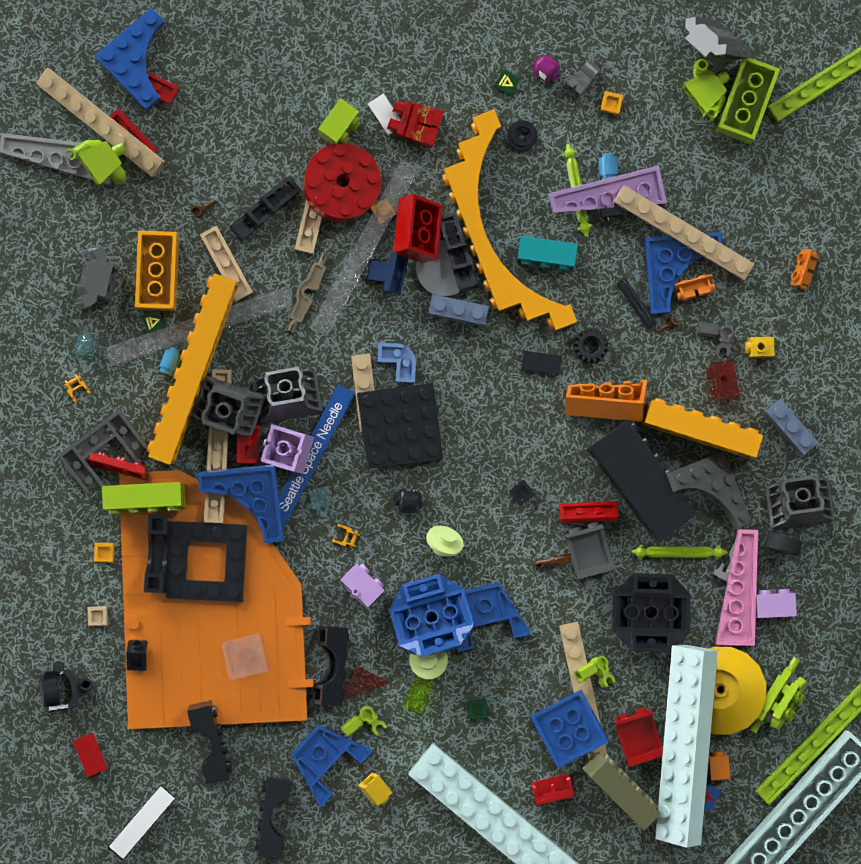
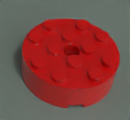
(343, 163)

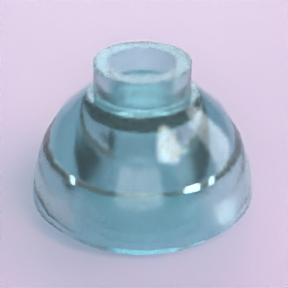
(85, 344)

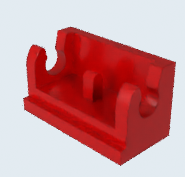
(249, 447)
(90, 754)
(552, 789)

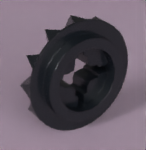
(525, 127)

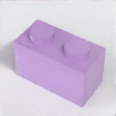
(775, 604)

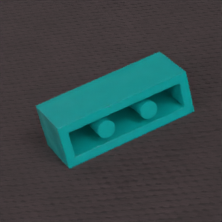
(547, 253)

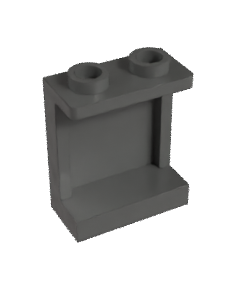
(589, 550)

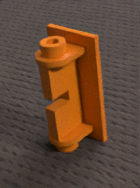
(806, 260)
(686, 288)

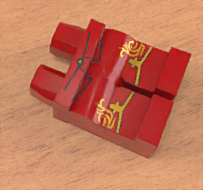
(416, 123)

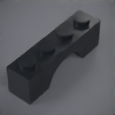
(158, 545)
(330, 689)
(203, 718)
(271, 842)

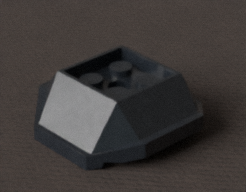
(671, 617)

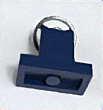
(390, 273)

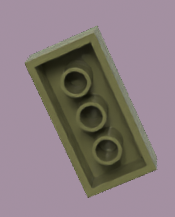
(625, 794)

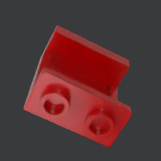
(638, 736)

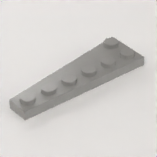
(45, 153)

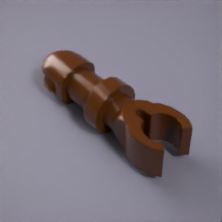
(552, 561)

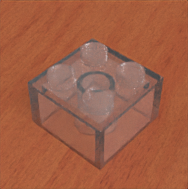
(245, 656)

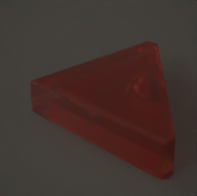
(363, 681)

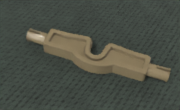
(311, 282)

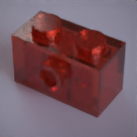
(723, 380)

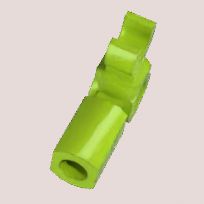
(596, 666)
(366, 714)

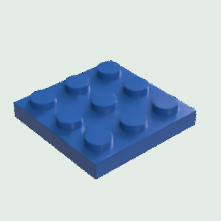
(569, 728)

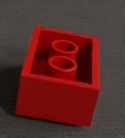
(418, 228)

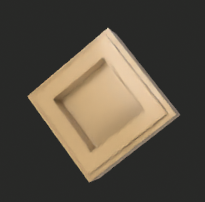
(98, 616)

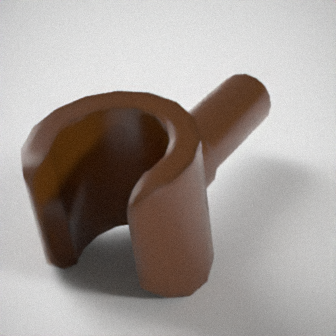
(202, 208)
(670, 323)

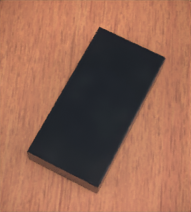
(541, 362)

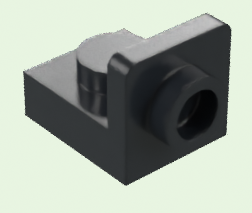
(137, 655)

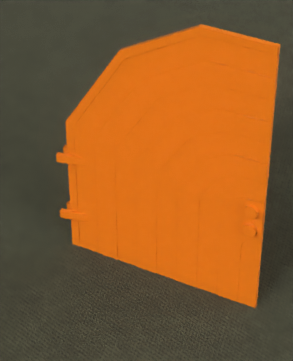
(187, 634)

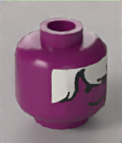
(546, 69)

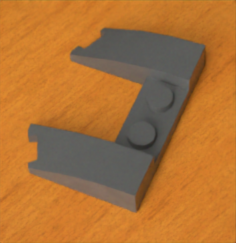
(75, 455)

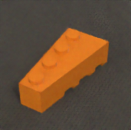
(608, 400)

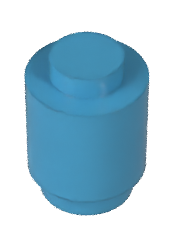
(608, 165)
(170, 361)

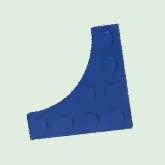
(127, 58)
(665, 263)
(254, 489)

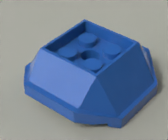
(429, 598)

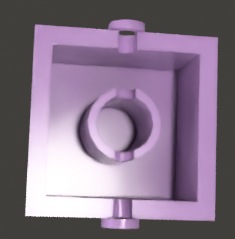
(287, 449)
(365, 587)

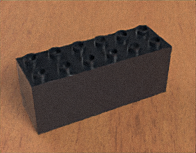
(642, 480)

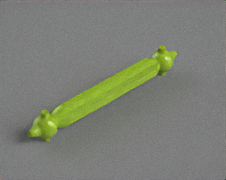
(575, 180)
(679, 552)

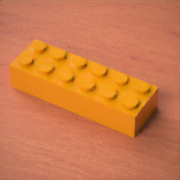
(703, 430)

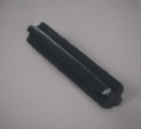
(636, 303)

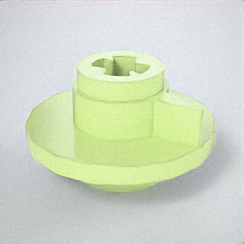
(444, 541)
(429, 667)

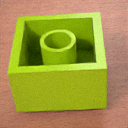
(340, 123)

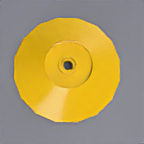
(743, 691)

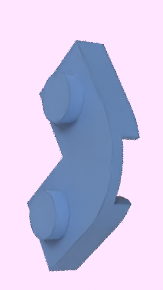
(402, 356)

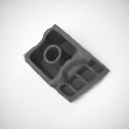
(715, 42)
(96, 279)
(288, 394)
(227, 406)
(799, 502)

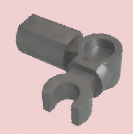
(725, 334)

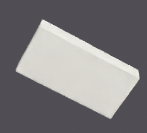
(383, 112)

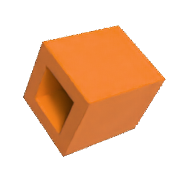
(718, 766)

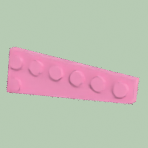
(739, 602)

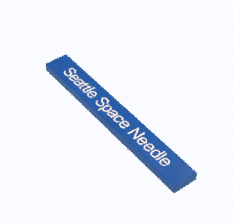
(322, 435)

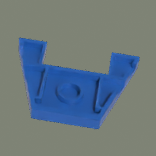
(492, 605)
(319, 753)

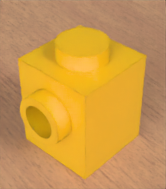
(760, 347)
(375, 789)

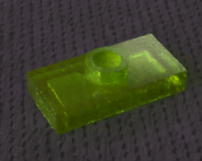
(418, 694)

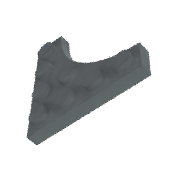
(717, 482)

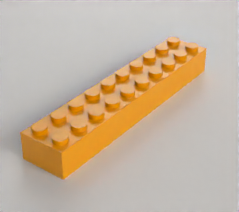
(193, 369)

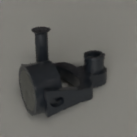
(50, 691)

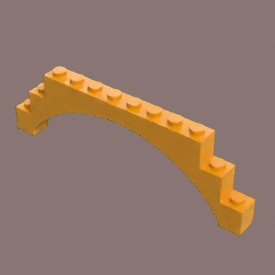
(503, 286)

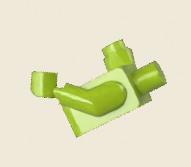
(707, 89)
(101, 160)

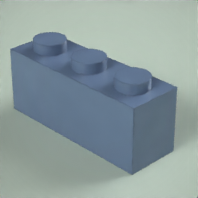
(458, 310)
(790, 427)

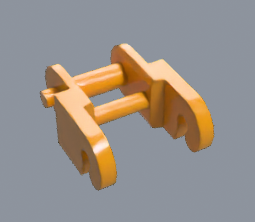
(71, 391)
(355, 534)

